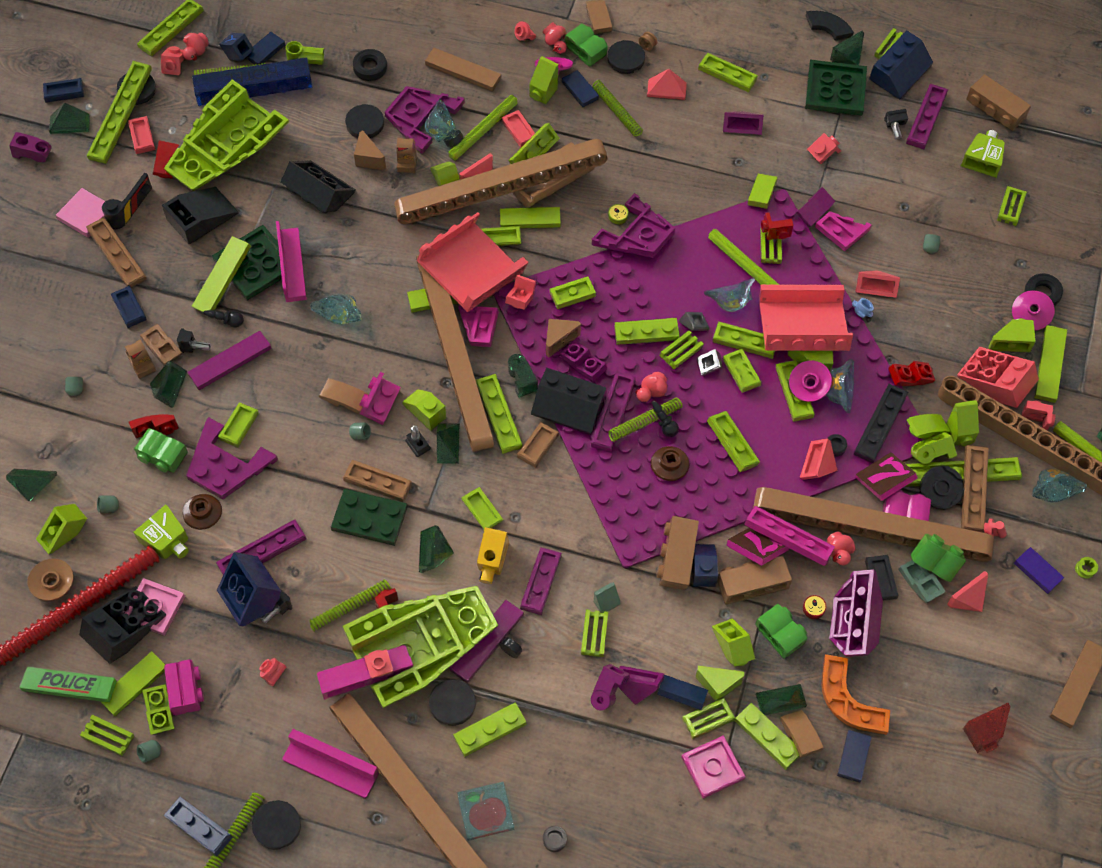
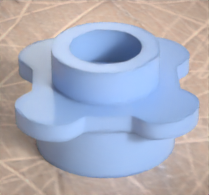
(863, 307)

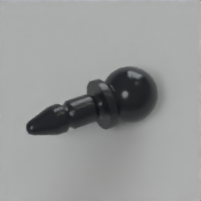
(233, 318)
(669, 427)

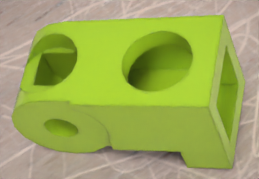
(934, 447)

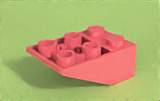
(1000, 376)

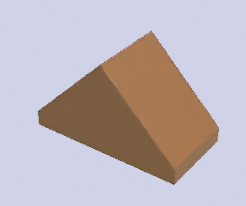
(367, 154)
(560, 334)

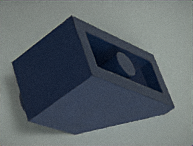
(705, 565)

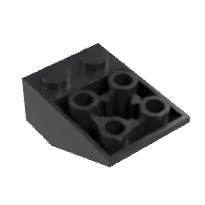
(198, 212)
(116, 633)

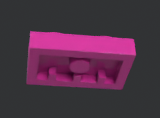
(380, 399)

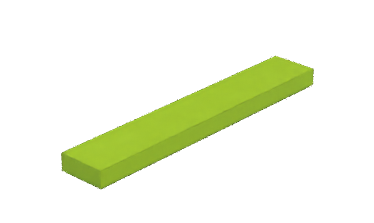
(119, 112)
(998, 469)

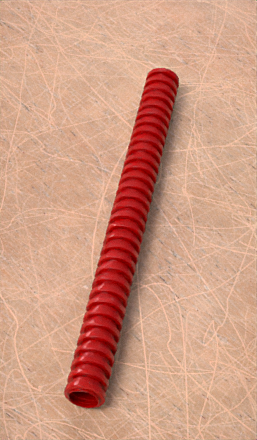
(77, 604)

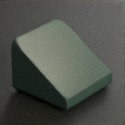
(606, 598)

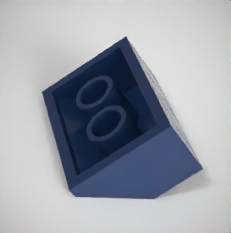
(901, 65)
(248, 588)

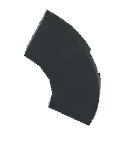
(830, 23)

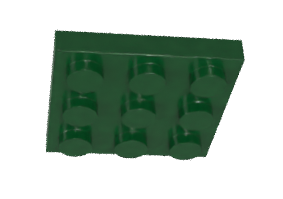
(836, 87)
(260, 266)

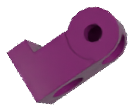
(29, 147)
(606, 686)

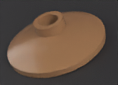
(44, 573)

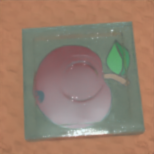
(485, 811)

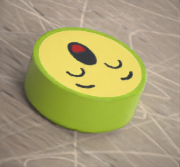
(618, 214)

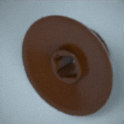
(670, 471)
(205, 518)

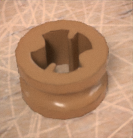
(648, 41)

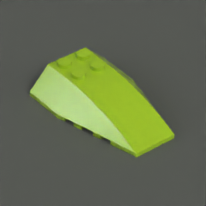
(223, 136)
(432, 629)

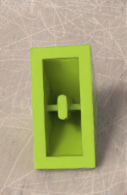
(445, 173)
(719, 681)

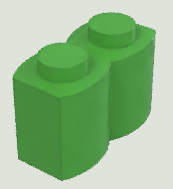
(586, 45)
(160, 450)
(938, 557)
(781, 630)

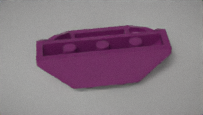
(857, 614)

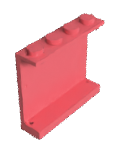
(469, 263)
(804, 318)

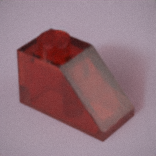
(987, 728)

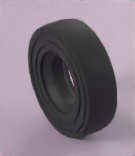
(369, 74)
(1048, 281)

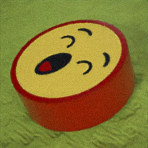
(814, 607)

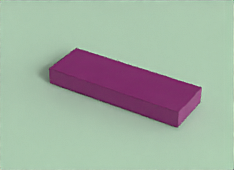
(540, 581)

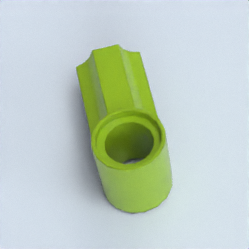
(295, 50)

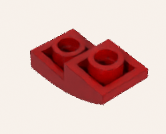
(164, 153)
(911, 375)
(162, 423)

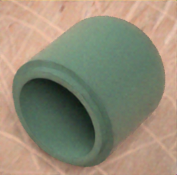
(931, 243)
(74, 386)
(356, 431)
(107, 504)
(148, 750)

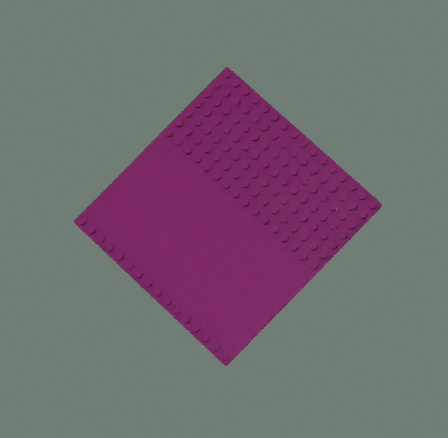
(637, 287)

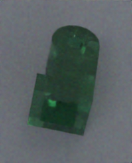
(523, 374)

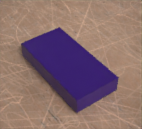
(1039, 570)

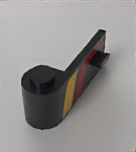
(118, 212)

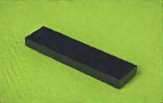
(880, 423)

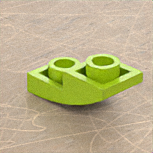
(927, 425)
(158, 710)

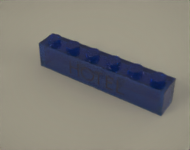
(257, 79)

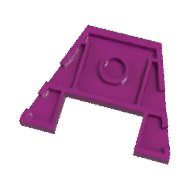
(412, 109)
(643, 236)
(219, 470)

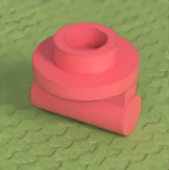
(523, 31)
(995, 529)
(271, 670)

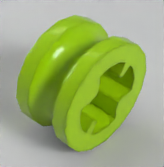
(1083, 573)

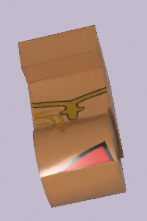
(406, 155)
(139, 359)

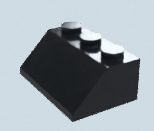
(316, 185)
(569, 401)

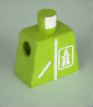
(985, 154)
(163, 534)

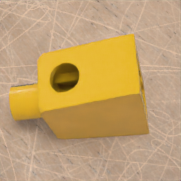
(493, 546)

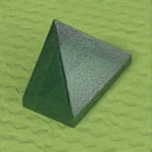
(848, 50)
(69, 120)
(168, 383)
(448, 443)
(29, 481)
(433, 549)
(781, 699)

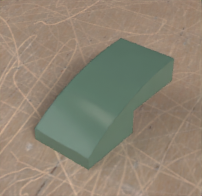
(921, 581)

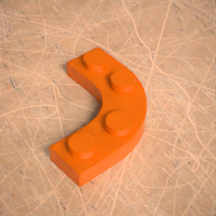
(843, 705)

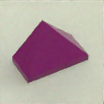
(743, 122)
(640, 683)

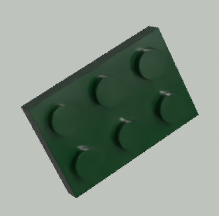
(369, 517)

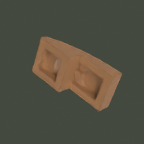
(160, 344)
(343, 394)
(802, 733)

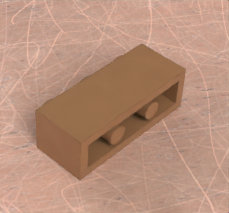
(998, 102)
(677, 552)
(753, 580)

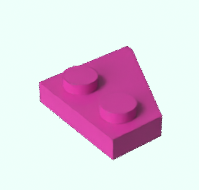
(842, 229)
(480, 324)

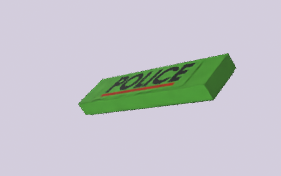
(68, 684)

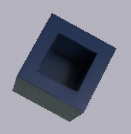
(236, 46)

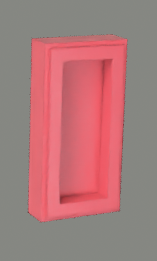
(518, 127)
(141, 135)

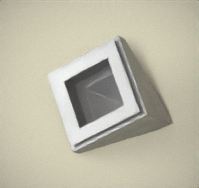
(694, 321)
(709, 362)

